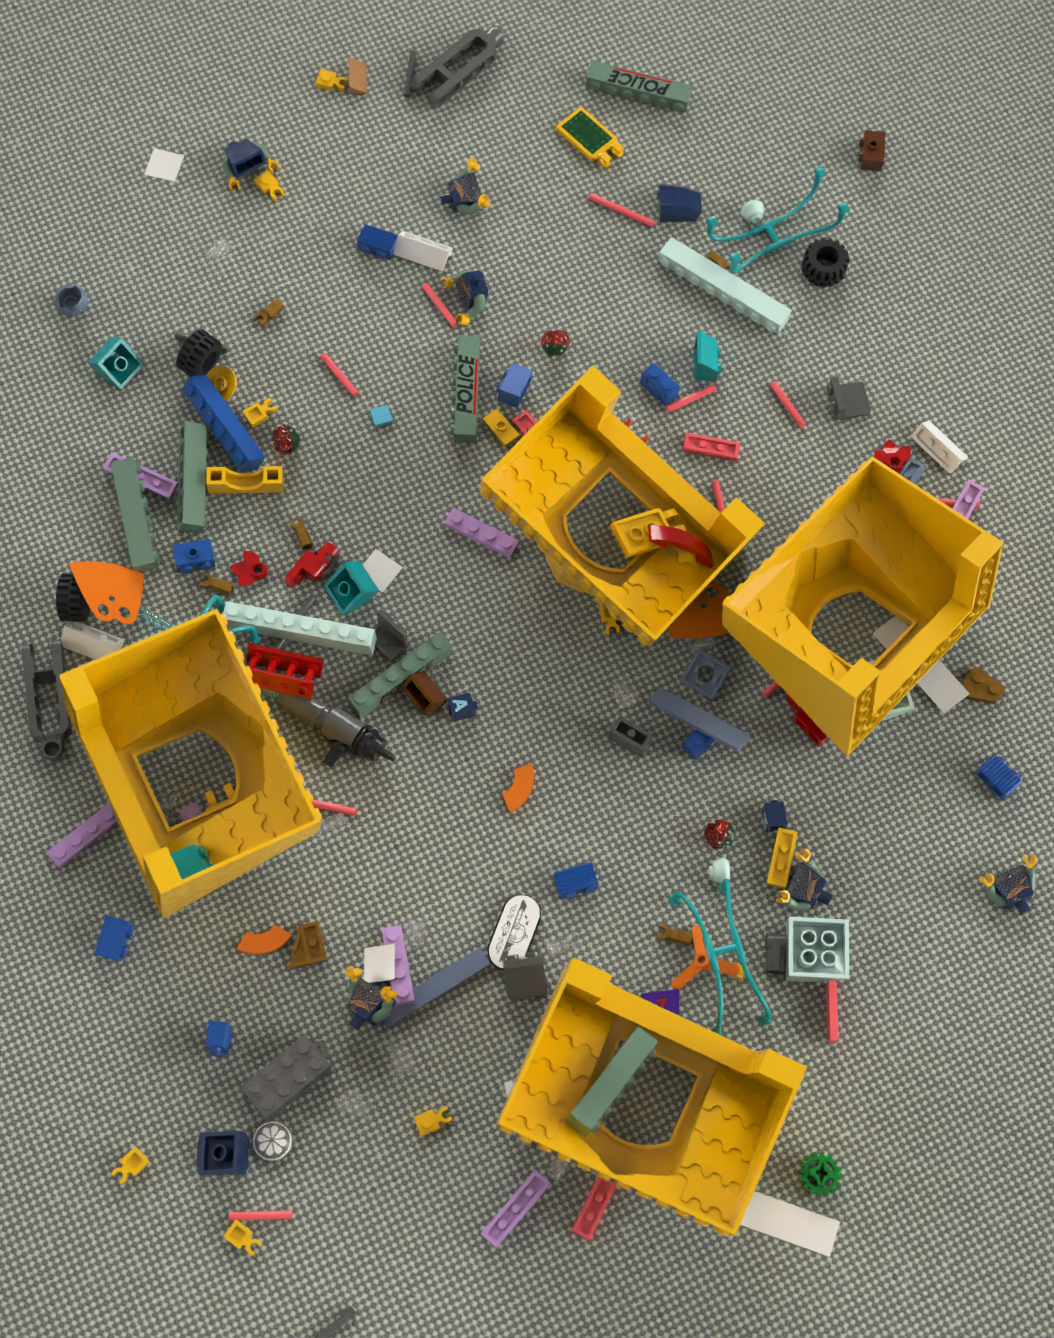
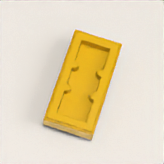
(501, 427)

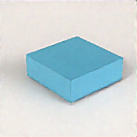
(381, 416)

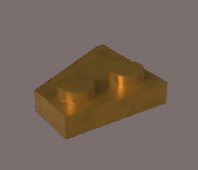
(983, 687)
(308, 947)

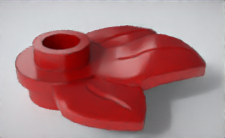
(893, 454)
(246, 569)

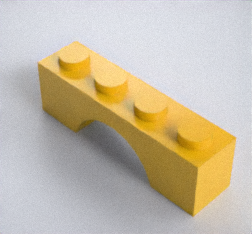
(224, 481)

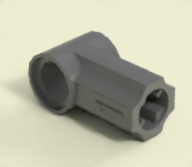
(776, 947)

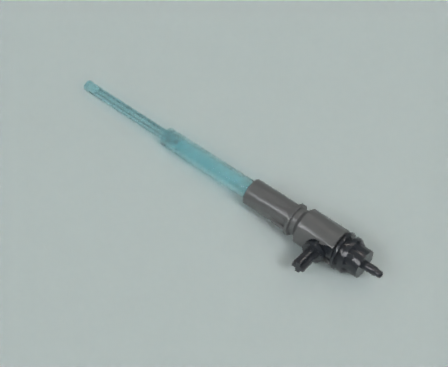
(334, 723)

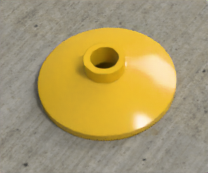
(223, 374)

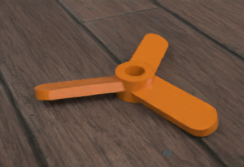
(700, 954)

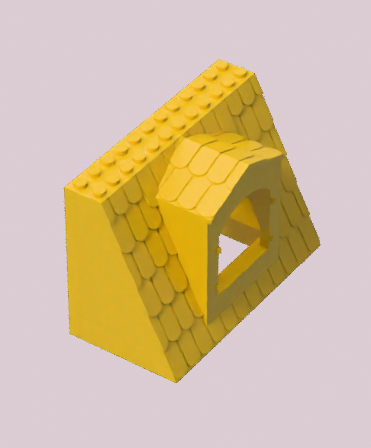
(562, 464)
(897, 549)
(162, 693)
(721, 1132)

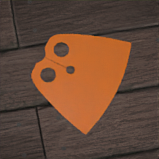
(103, 580)
(700, 621)

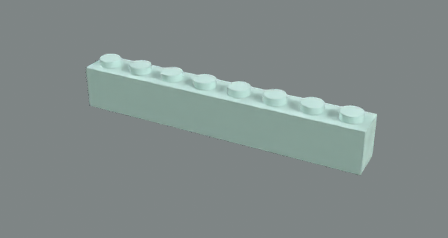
(724, 285)
(301, 628)

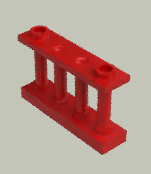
(285, 661)

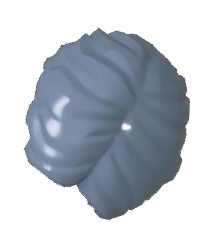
(71, 300)

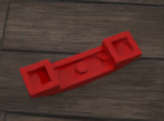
(682, 539)

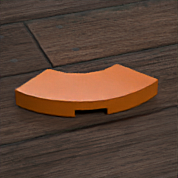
(521, 788)
(264, 943)

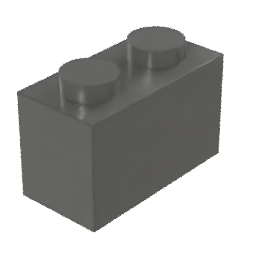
(630, 736)

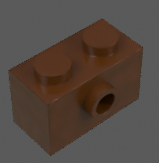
(872, 150)
(424, 693)

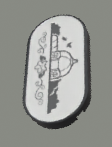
(514, 929)

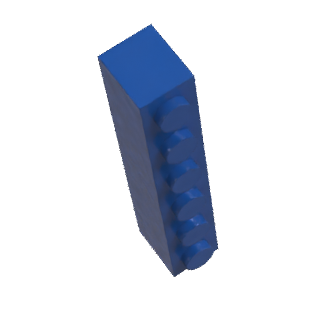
(223, 423)

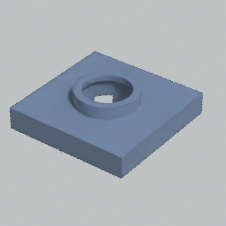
(704, 660)

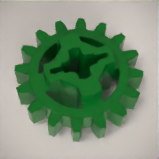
(811, 1173)

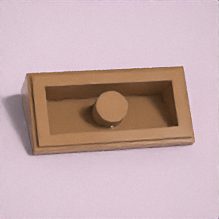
(357, 77)

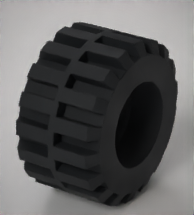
(823, 274)
(199, 353)
(70, 600)

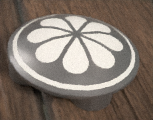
(272, 1141)

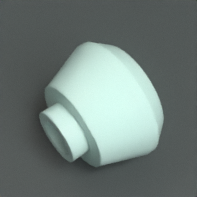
(753, 211)
(719, 870)

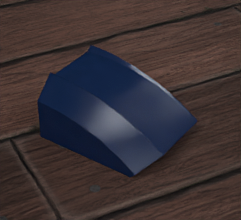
(678, 203)
(222, 1153)

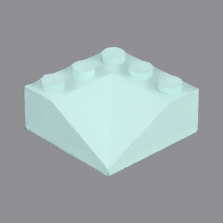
(817, 949)

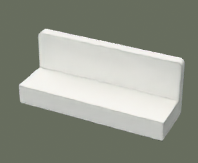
(422, 250)
(938, 446)
(89, 640)

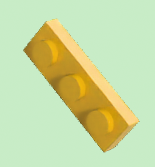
(781, 858)

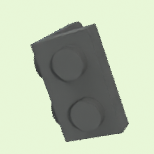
(848, 399)
(390, 637)
(524, 975)

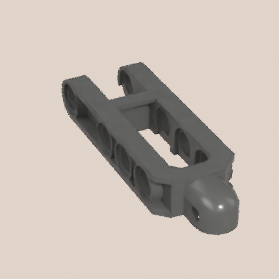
(455, 82)
(52, 744)

